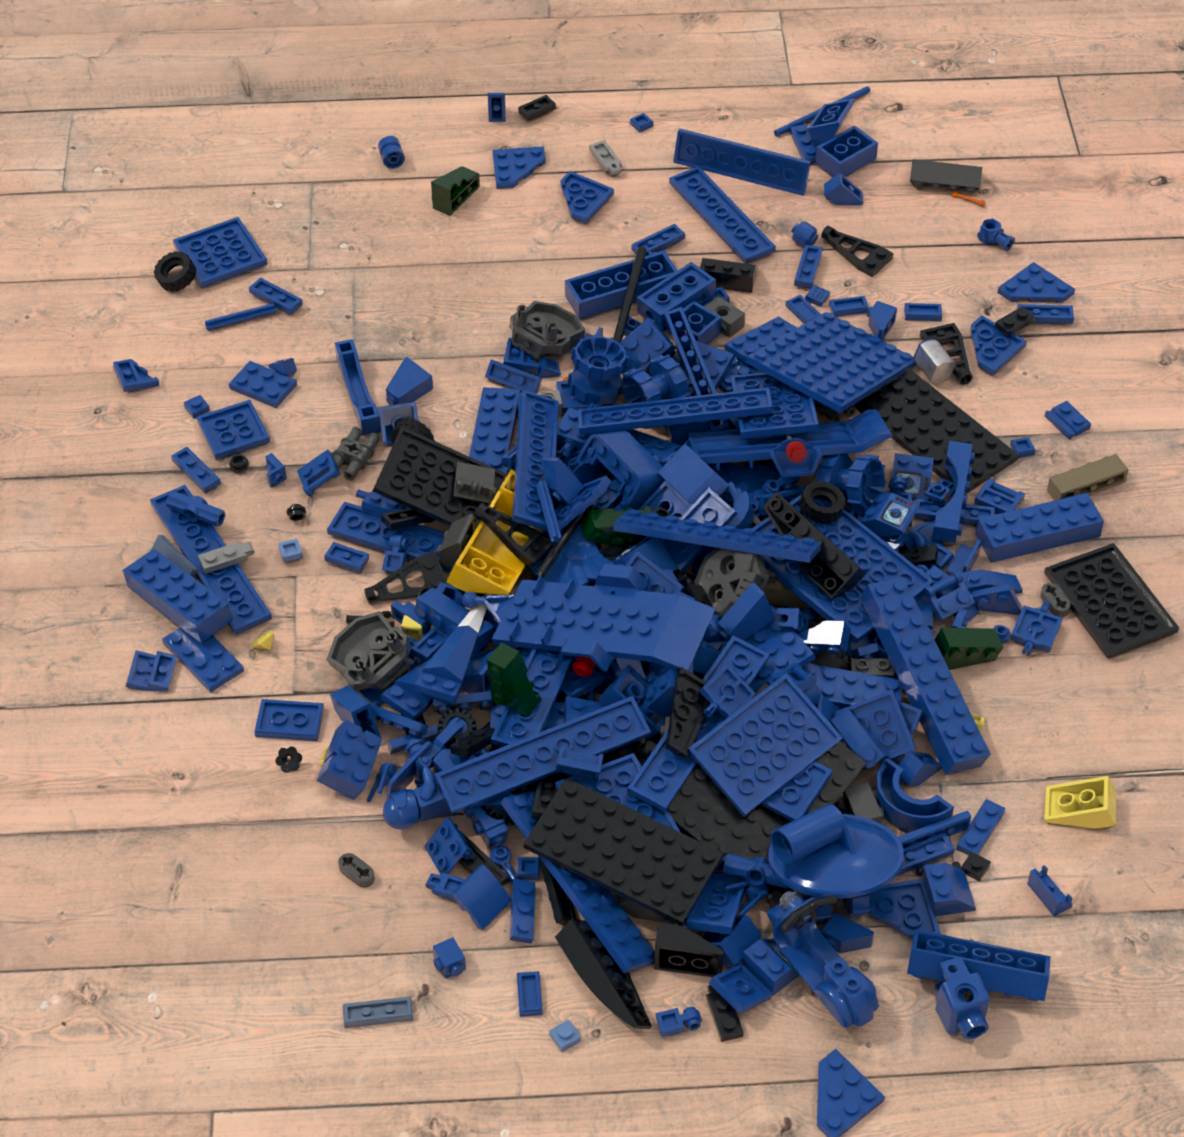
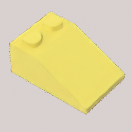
(1082, 803)

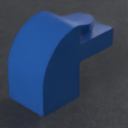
(862, 649)

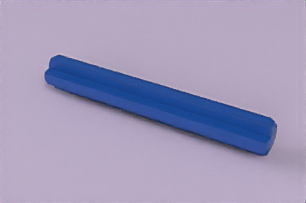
(240, 316)
(549, 511)

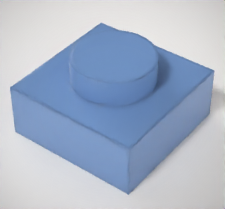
(290, 550)
(565, 1035)

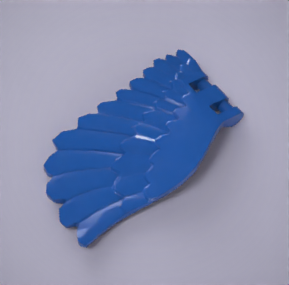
(577, 561)

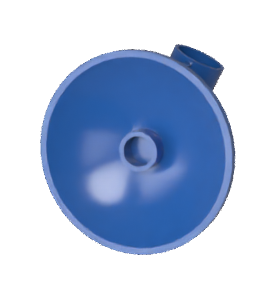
(835, 854)

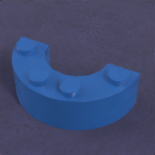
(902, 809)

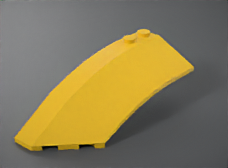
(486, 561)

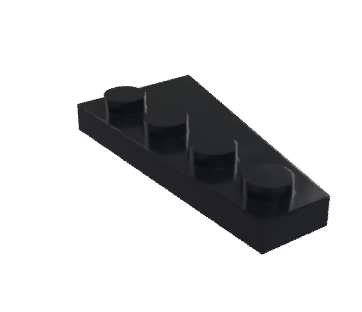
(686, 712)

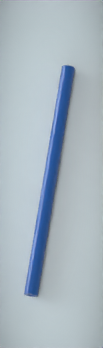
(811, 116)

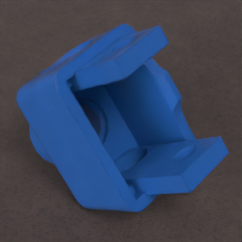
(953, 1008)

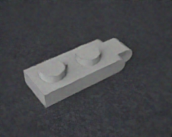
(606, 157)
(225, 556)

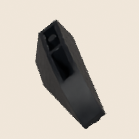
(831, 566)
(602, 973)

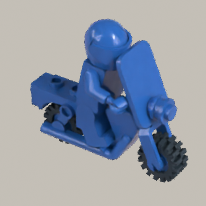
(426, 802)

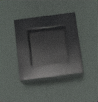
(975, 866)

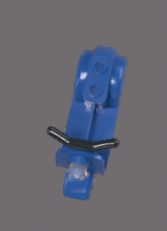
(821, 969)

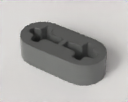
(1058, 598)
(359, 867)

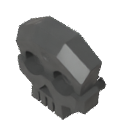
(545, 329)
(720, 578)
(377, 661)

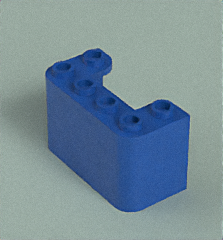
(627, 462)

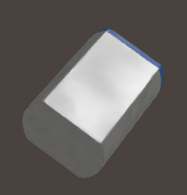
(934, 361)

